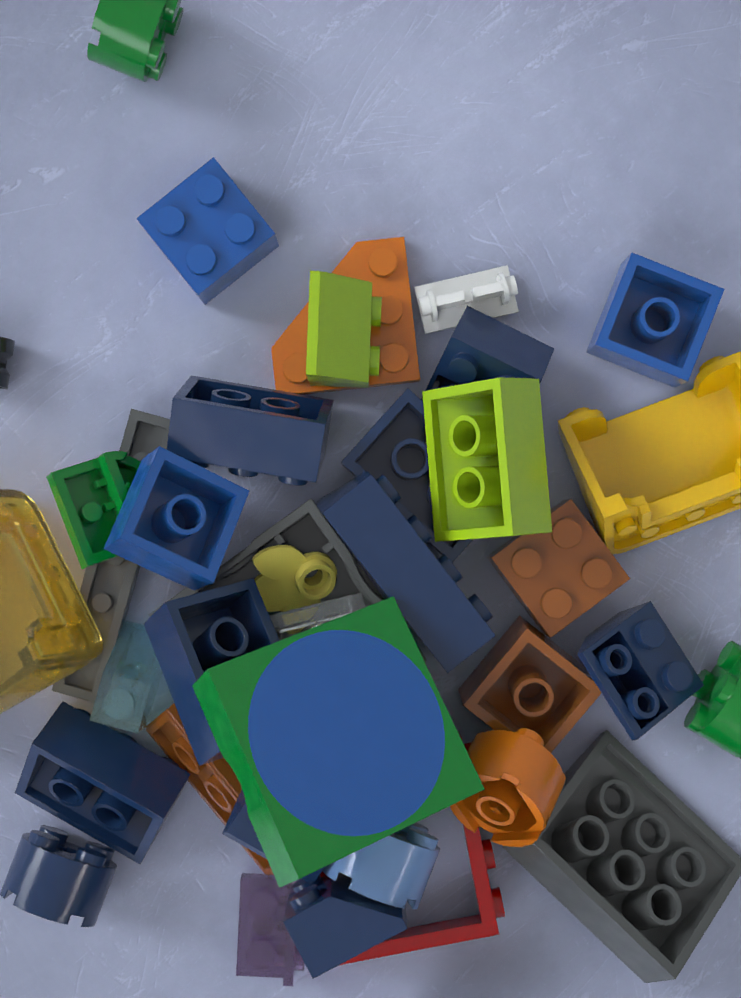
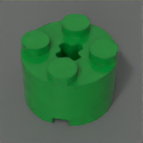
(134, 35)
(718, 703)

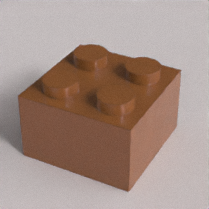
(559, 571)
(529, 686)

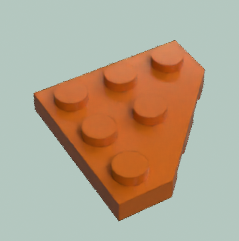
(386, 267)

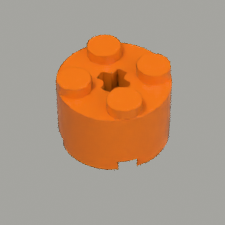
(519, 785)

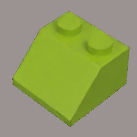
(340, 331)

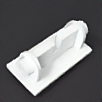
(446, 300)

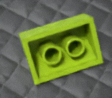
(487, 459)

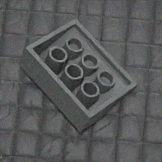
(631, 861)

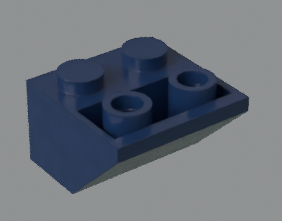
(488, 350)
(639, 668)

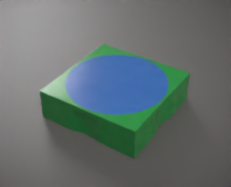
(336, 738)

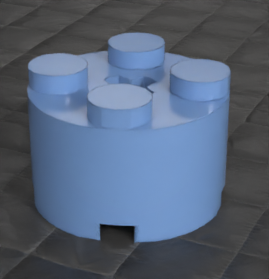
(391, 868)

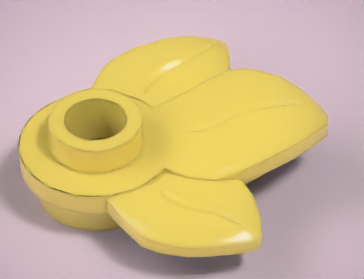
(284, 581)

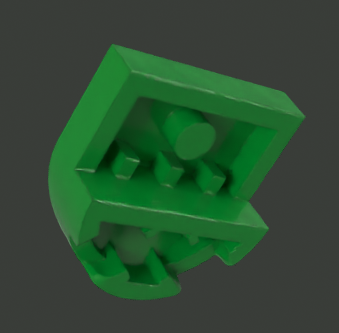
(90, 501)

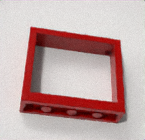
(458, 929)

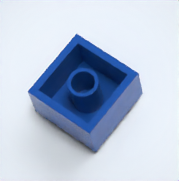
(209, 231)
(655, 320)
(177, 519)

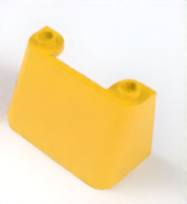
(661, 462)

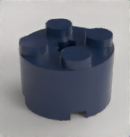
(59, 877)

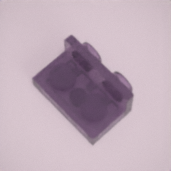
(263, 940)

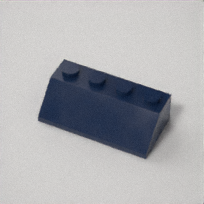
(405, 568)

